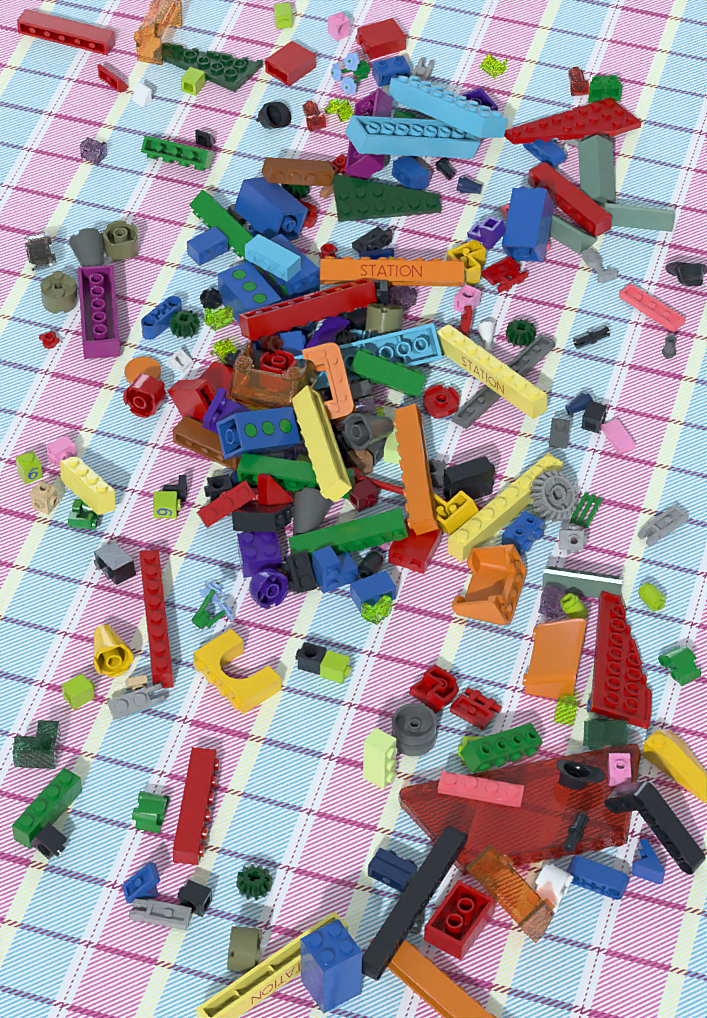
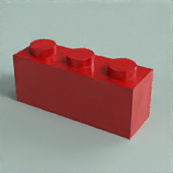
(226, 504)

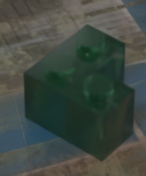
(605, 732)
(38, 750)

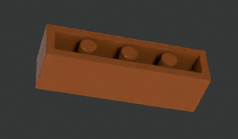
(297, 171)
(194, 437)

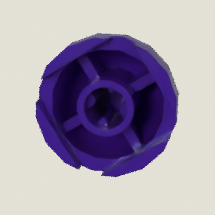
(268, 587)

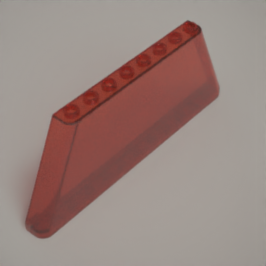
(542, 821)

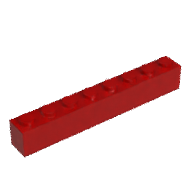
(307, 309)
(156, 618)

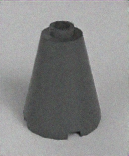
(88, 247)
(365, 430)
(309, 510)

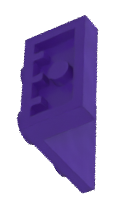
(220, 409)

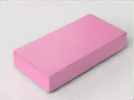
(618, 436)

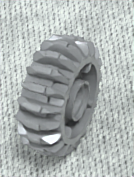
(542, 494)

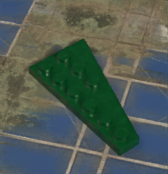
(218, 67)
(372, 200)

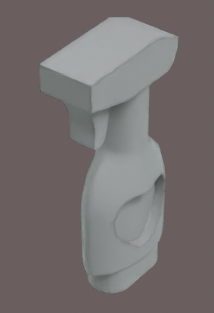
(594, 261)

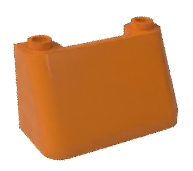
(329, 358)
(493, 585)
(555, 658)

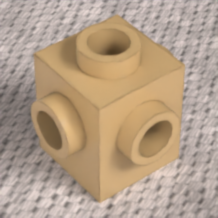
(44, 497)

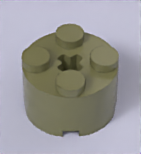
(121, 240)
(59, 292)
(384, 318)
(244, 948)

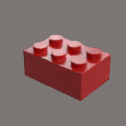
(459, 920)

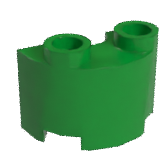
(604, 87)
(82, 516)
(681, 663)
(150, 811)

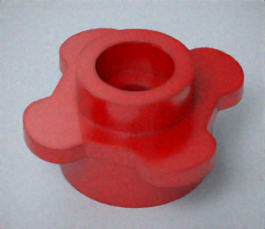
(328, 250)
(49, 339)

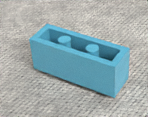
(272, 257)

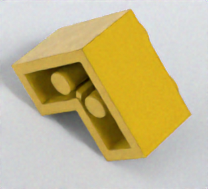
(473, 256)
(454, 512)

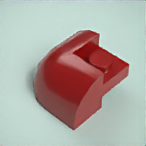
(435, 689)

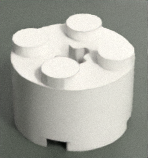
(553, 884)

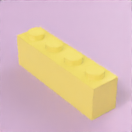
(87, 485)

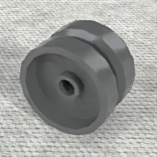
(414, 729)

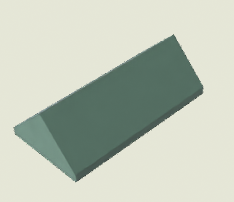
(597, 170)
(641, 217)
(570, 235)
(581, 582)

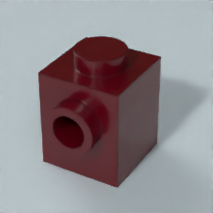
(364, 495)

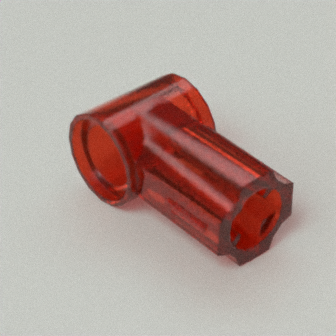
(578, 84)
(314, 119)
(270, 343)

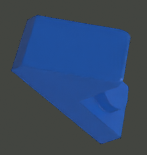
(648, 865)
(142, 884)

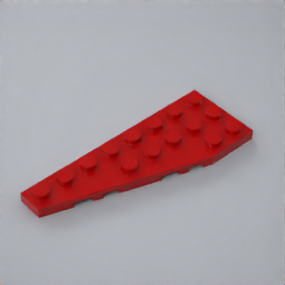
(591, 119)
(618, 680)

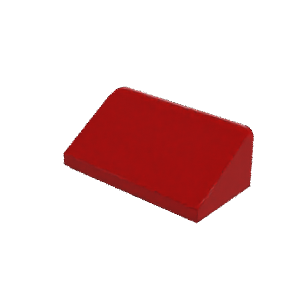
(111, 79)

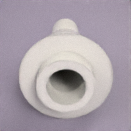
(486, 332)

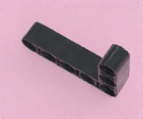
(661, 820)

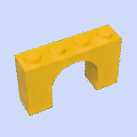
(242, 693)

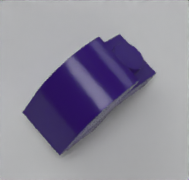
(487, 232)

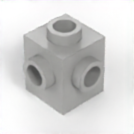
(565, 536)

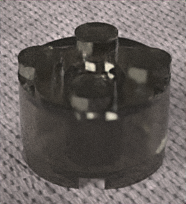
(39, 251)

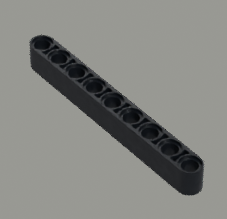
(413, 902)

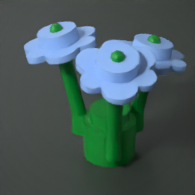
(354, 65)
(201, 618)

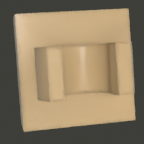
(136, 682)

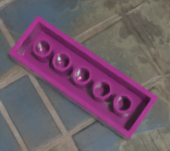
(364, 165)
(98, 312)

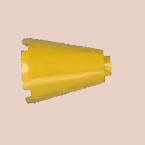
(110, 652)

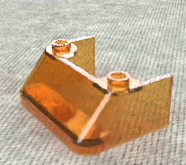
(151, 30)
(266, 388)
(512, 892)

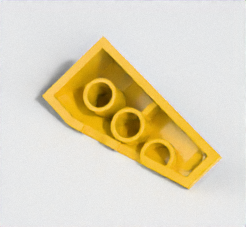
(677, 761)

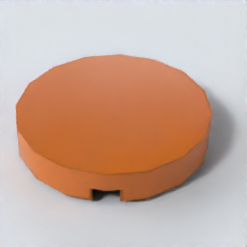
(142, 365)

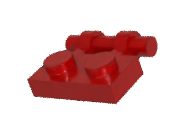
(501, 271)
(473, 712)

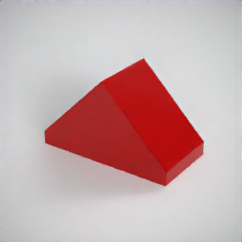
(270, 491)

